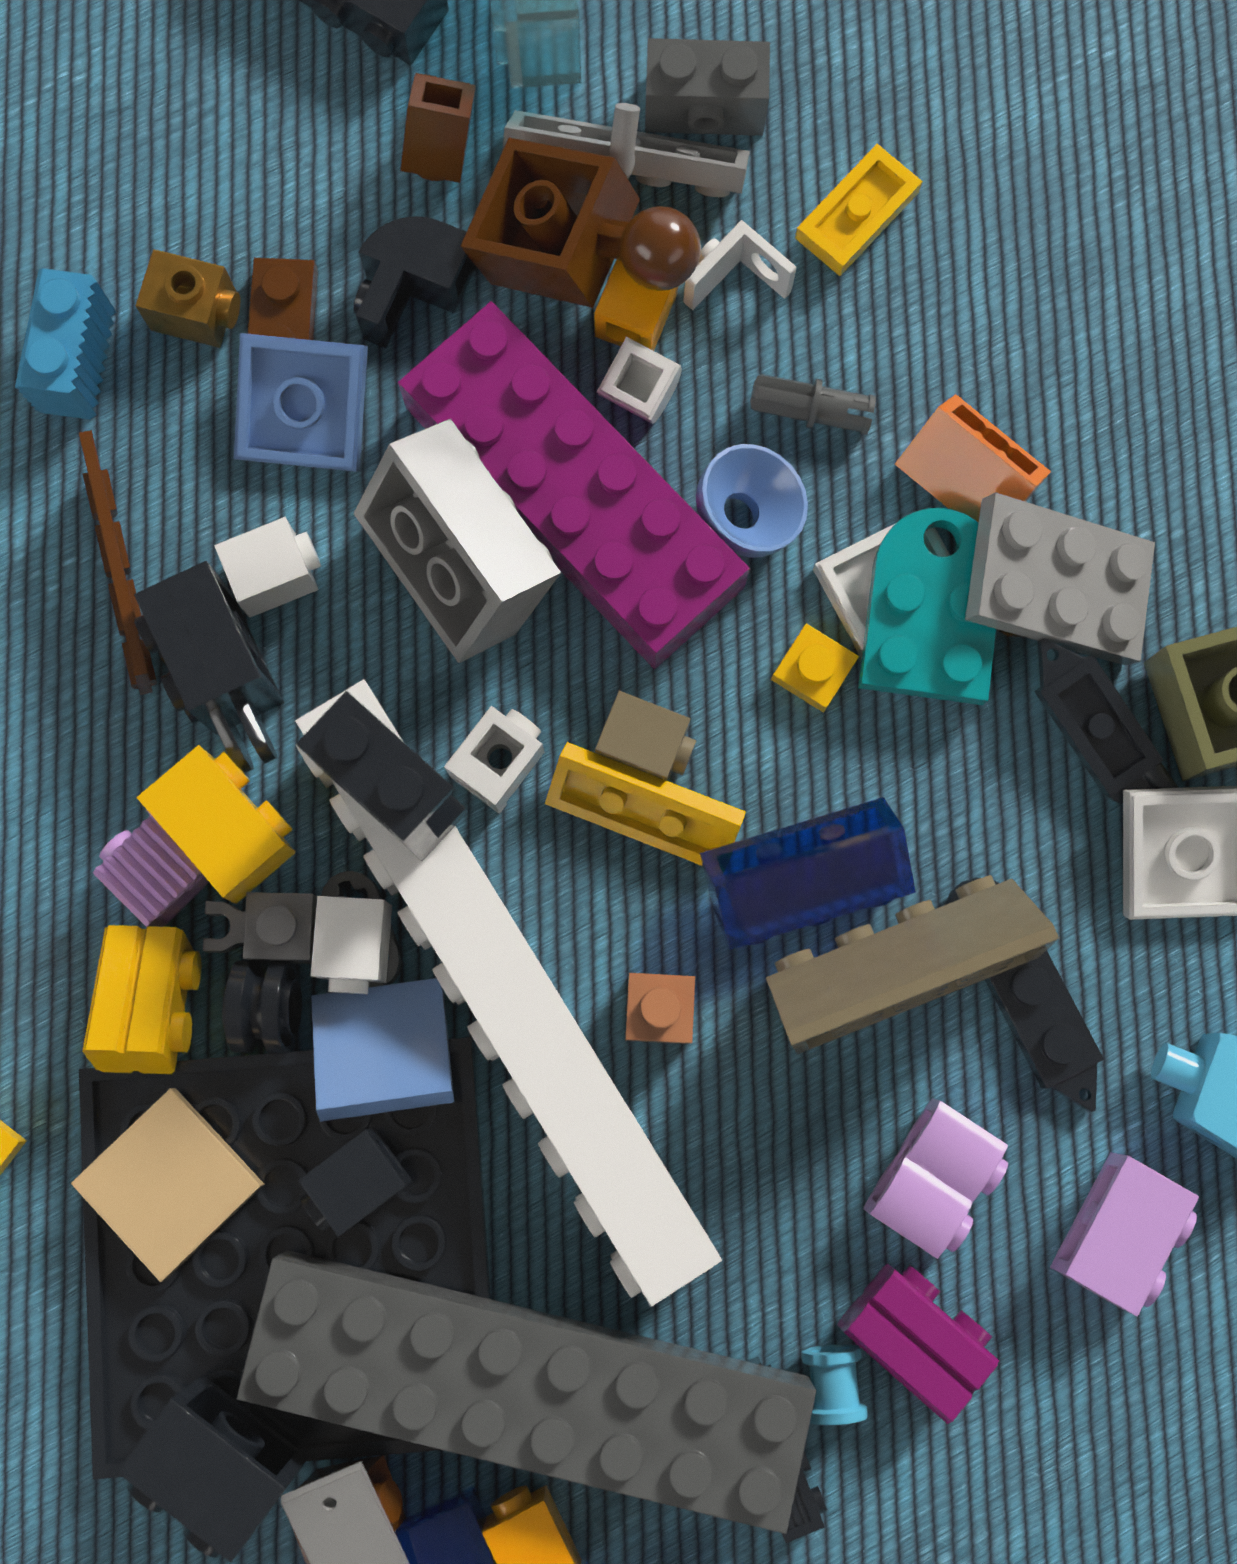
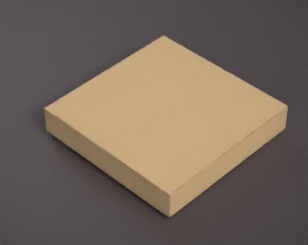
(167, 1184)

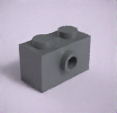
(707, 86)

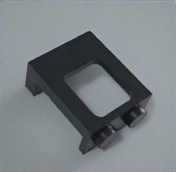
(383, 775)

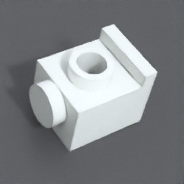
(495, 731)

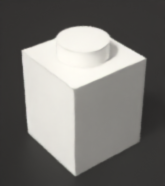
(269, 566)
(351, 943)

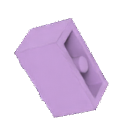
(1126, 1233)

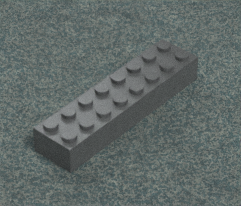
(529, 1390)

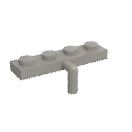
(650, 157)

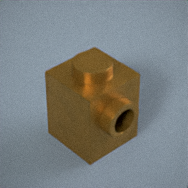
(188, 298)

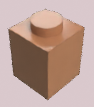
(660, 1008)

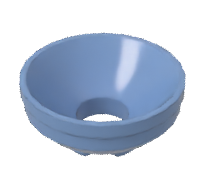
(766, 486)

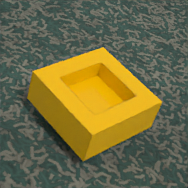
(814, 667)

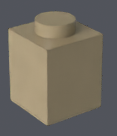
(646, 737)

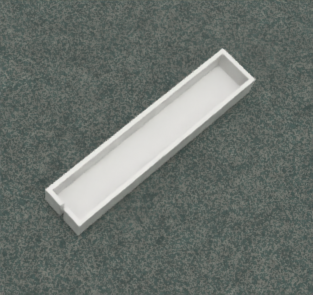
(539, 1043)

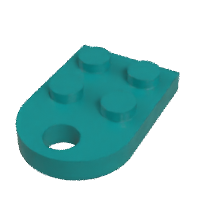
(918, 613)

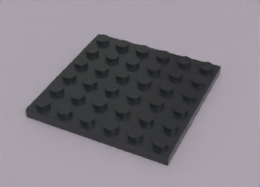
(162, 1336)

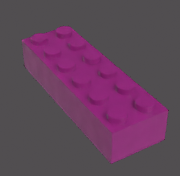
(578, 485)

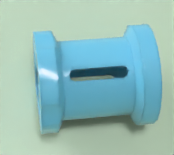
(836, 1384)

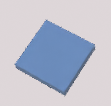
(300, 402)
(381, 1050)

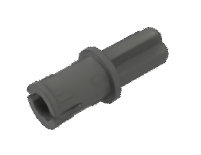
(811, 403)

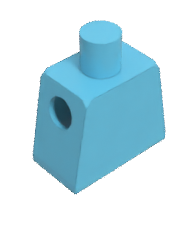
(1206, 1087)

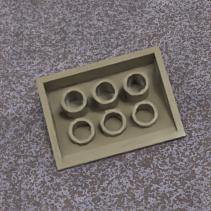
(908, 963)

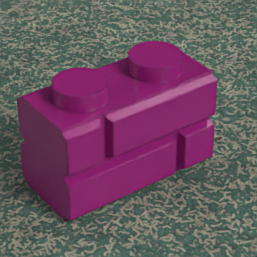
(918, 1342)

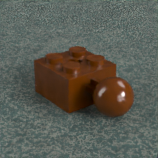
(561, 220)

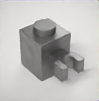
(270, 929)

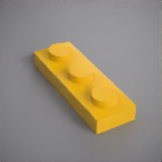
(641, 805)

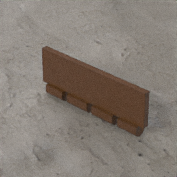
(116, 567)

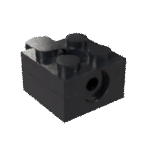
(210, 659)

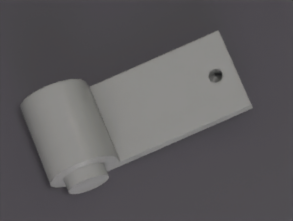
(342, 1520)

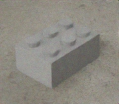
(455, 539)

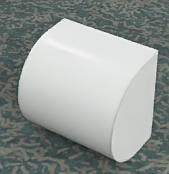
(640, 380)

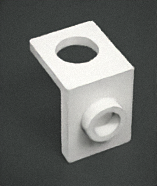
(721, 257)

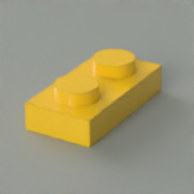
(858, 209)

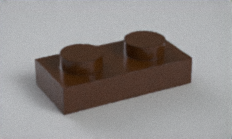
(283, 298)

